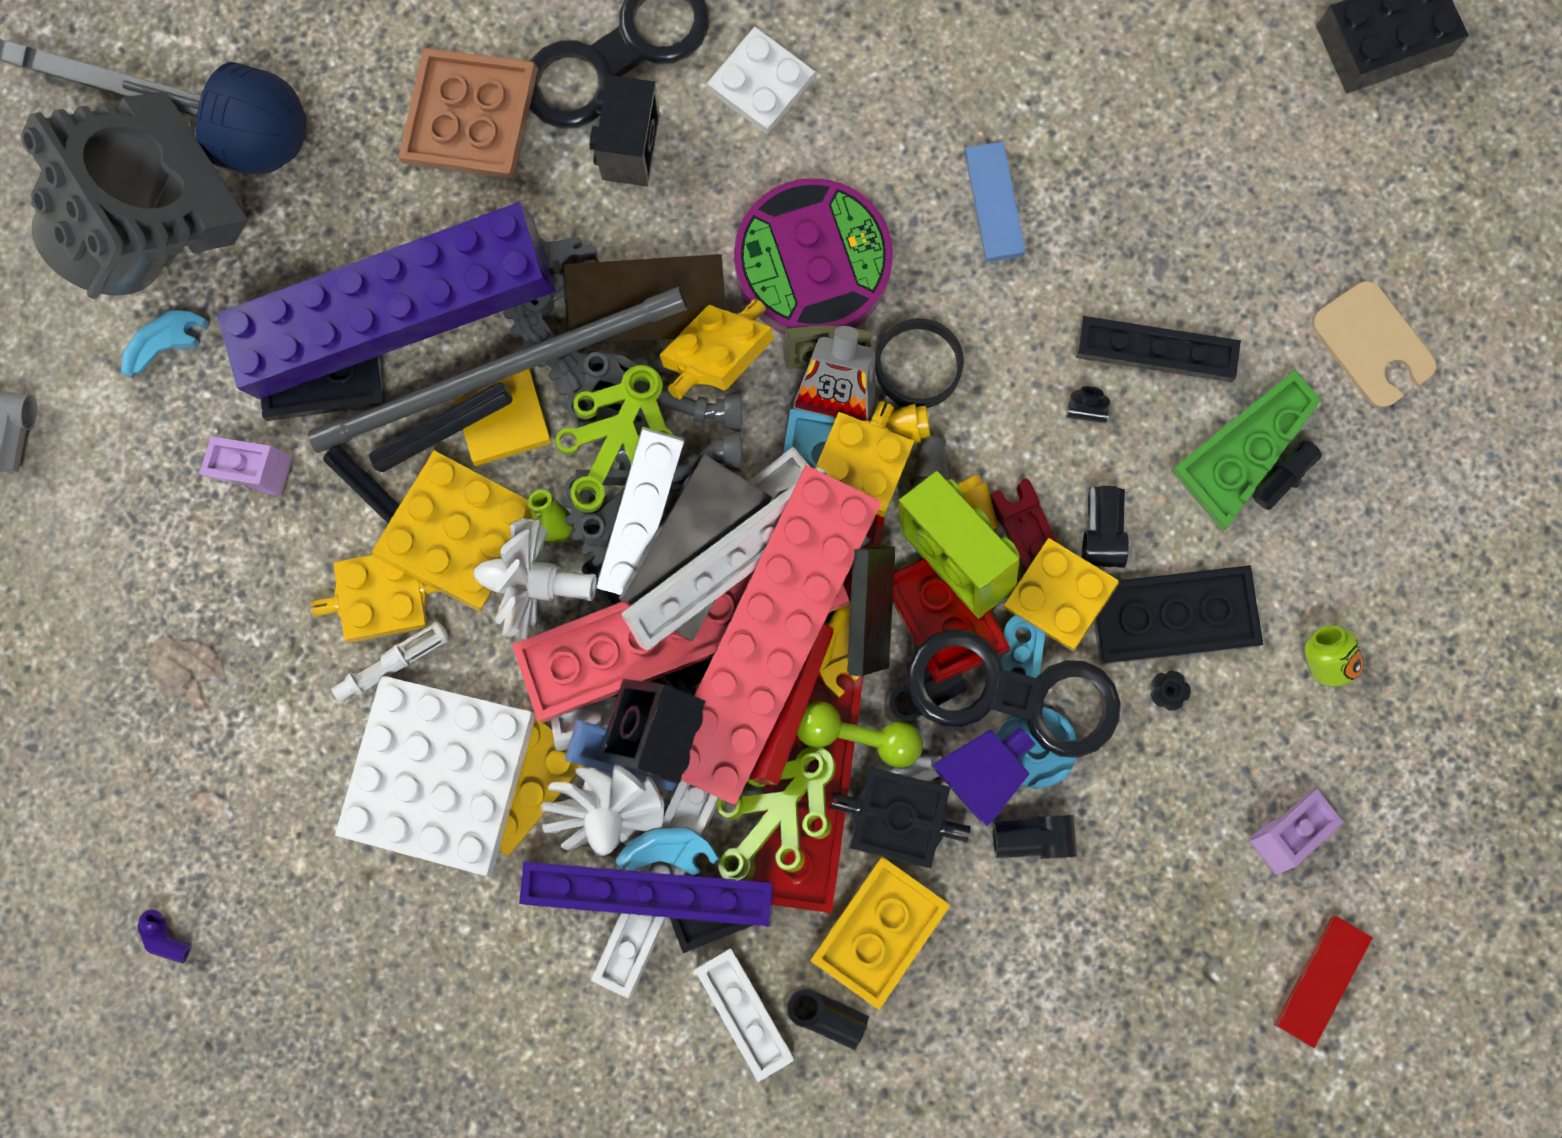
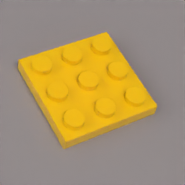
(450, 527)

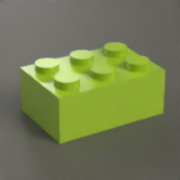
(959, 543)

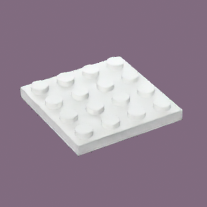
(436, 775)

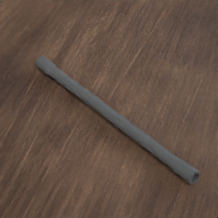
(651, 310)

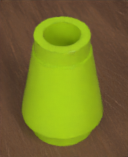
(552, 515)

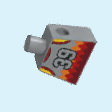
(839, 377)

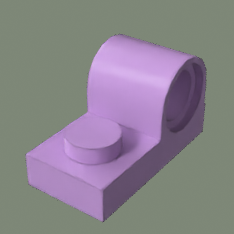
(247, 464)
(1296, 833)

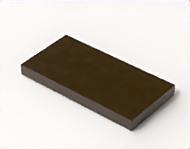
(612, 286)

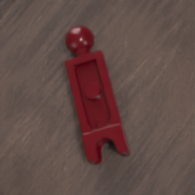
(1023, 522)

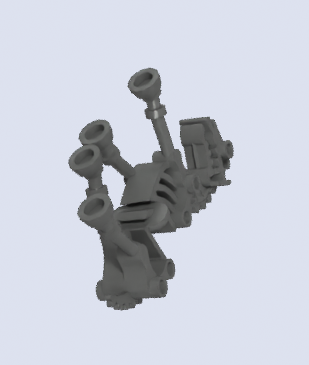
(602, 371)

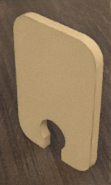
(1367, 335)

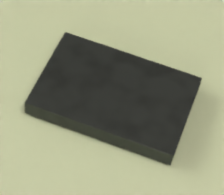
(871, 610)

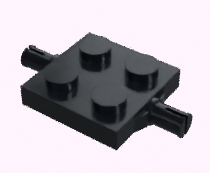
(899, 817)

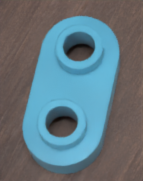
(1023, 655)

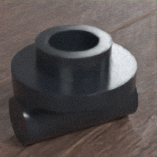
(1088, 405)

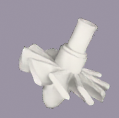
(528, 575)
(608, 808)

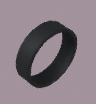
(924, 324)

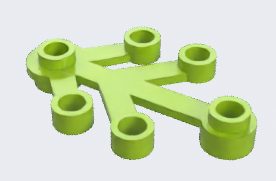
(617, 429)
(782, 810)

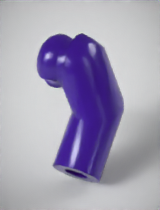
(158, 940)

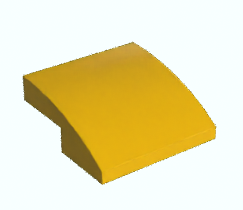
(510, 429)

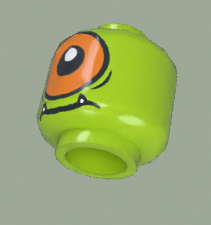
(1334, 656)

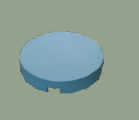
(1044, 767)

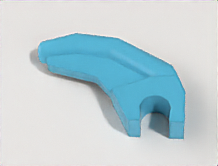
(160, 334)
(668, 845)

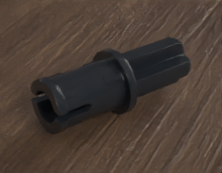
(1287, 474)

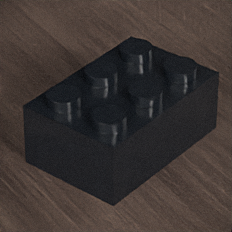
(1388, 37)

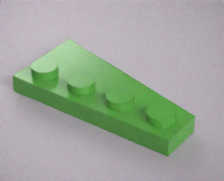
(1237, 458)

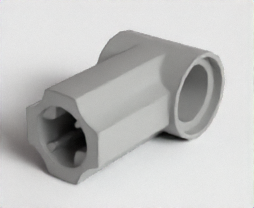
(16, 416)

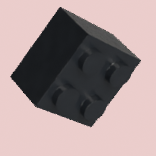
(626, 130)
(652, 730)

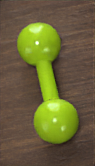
(897, 743)

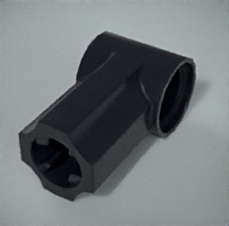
(1105, 540)
(938, 693)
(1042, 837)
(829, 1017)

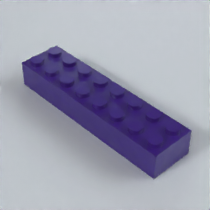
(386, 301)

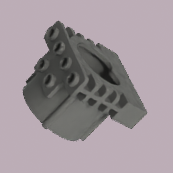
(124, 193)

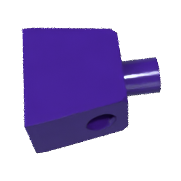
(986, 772)

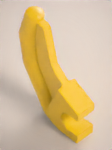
(837, 654)

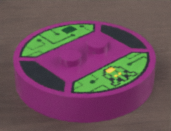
(813, 255)

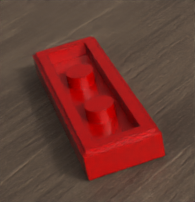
(1323, 981)

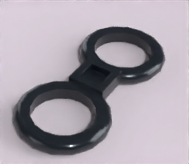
(613, 55)
(1013, 693)

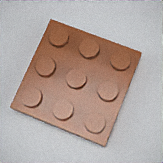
(468, 113)

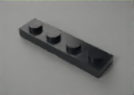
(1158, 349)

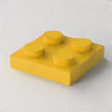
(1061, 594)

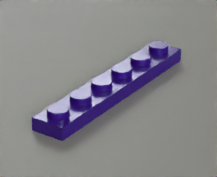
(647, 893)

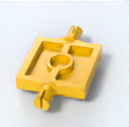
(716, 348)
(866, 455)
(375, 599)

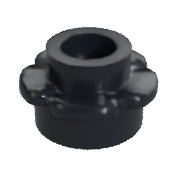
(1162, 697)

